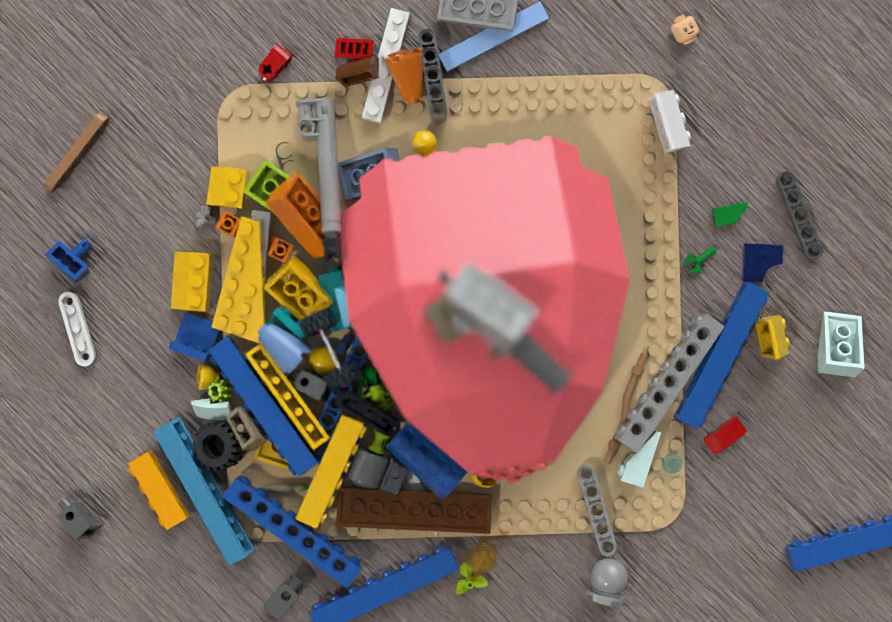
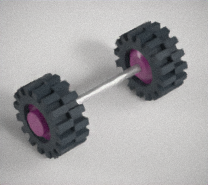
(317, 324)

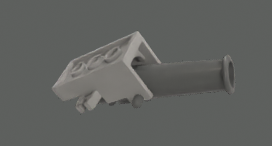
(502, 321)

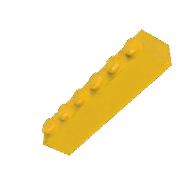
(287, 397)
(330, 469)

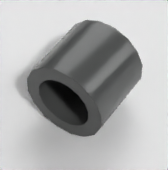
(368, 468)

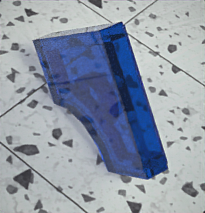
(758, 259)

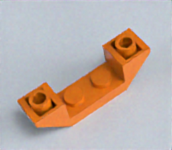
(277, 247)

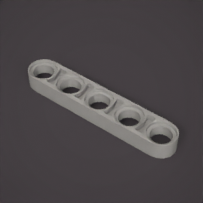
(596, 519)

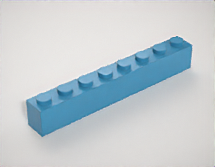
(204, 492)

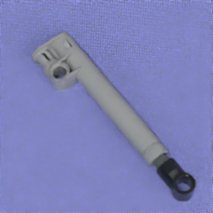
(321, 119)

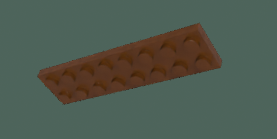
(413, 510)

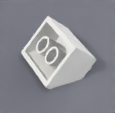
(669, 121)

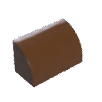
(358, 71)

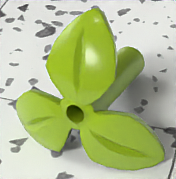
(465, 584)

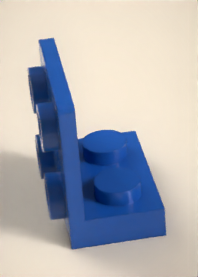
(195, 337)

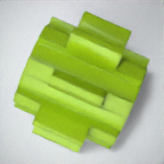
(220, 390)

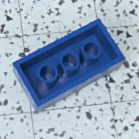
(426, 460)

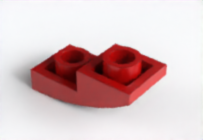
(725, 436)

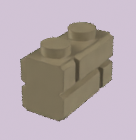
(443, 318)
(245, 429)

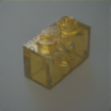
(481, 559)

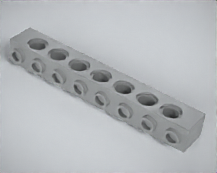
(711, 330)

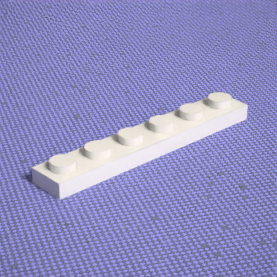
(380, 87)

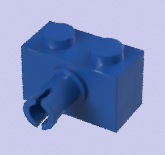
(69, 261)

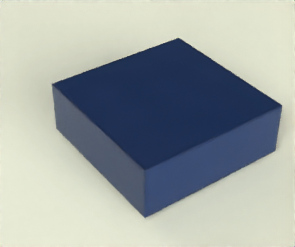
(343, 344)

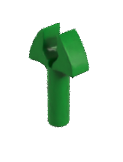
(701, 258)

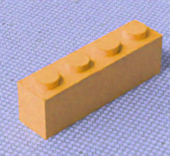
(158, 489)

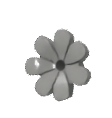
(204, 217)

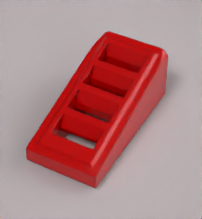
(369, 43)

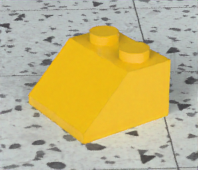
(227, 187)

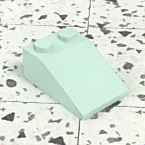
(841, 345)

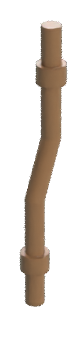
(636, 372)

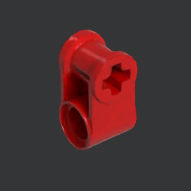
(277, 60)

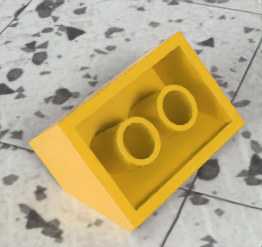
(192, 281)

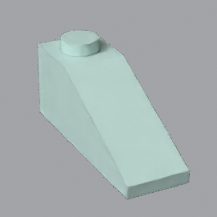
(637, 466)

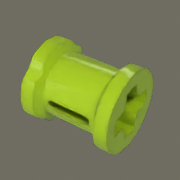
(379, 442)

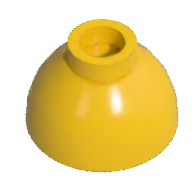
(205, 376)

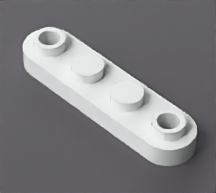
(77, 329)

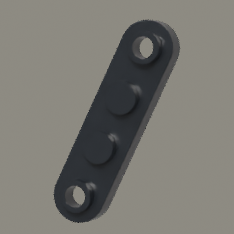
(368, 412)

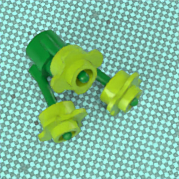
(377, 392)

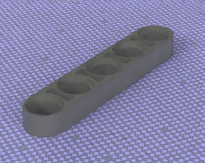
(806, 222)

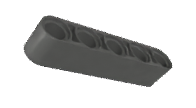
(435, 85)

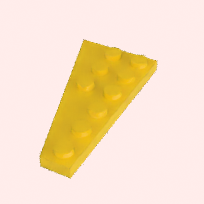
(243, 292)

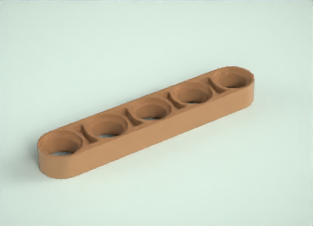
(76, 152)

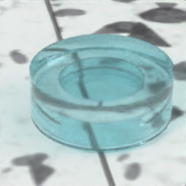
(672, 463)

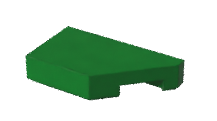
(728, 214)

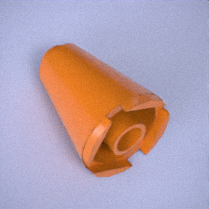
(407, 73)

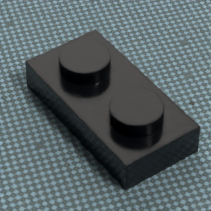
(393, 477)

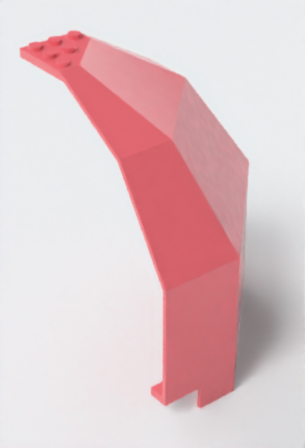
(512, 214)

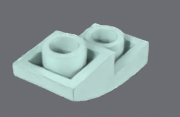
(205, 409)

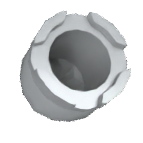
(608, 581)

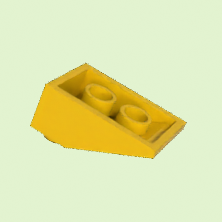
(297, 289)
(772, 337)

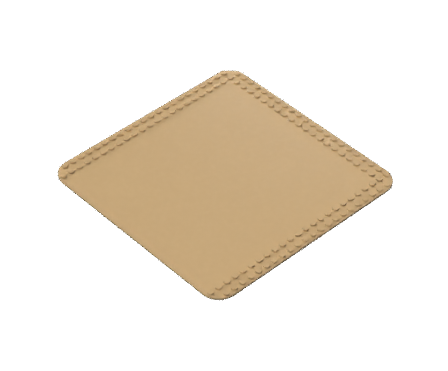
(615, 138)

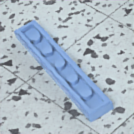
(492, 38)

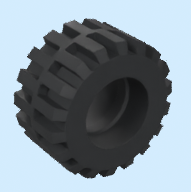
(206, 448)

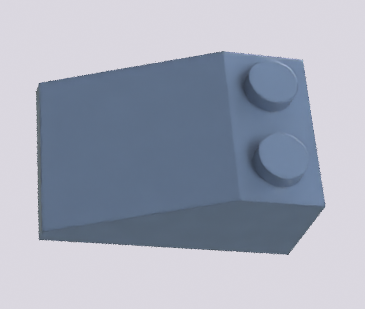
(356, 167)

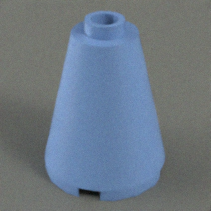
(283, 347)

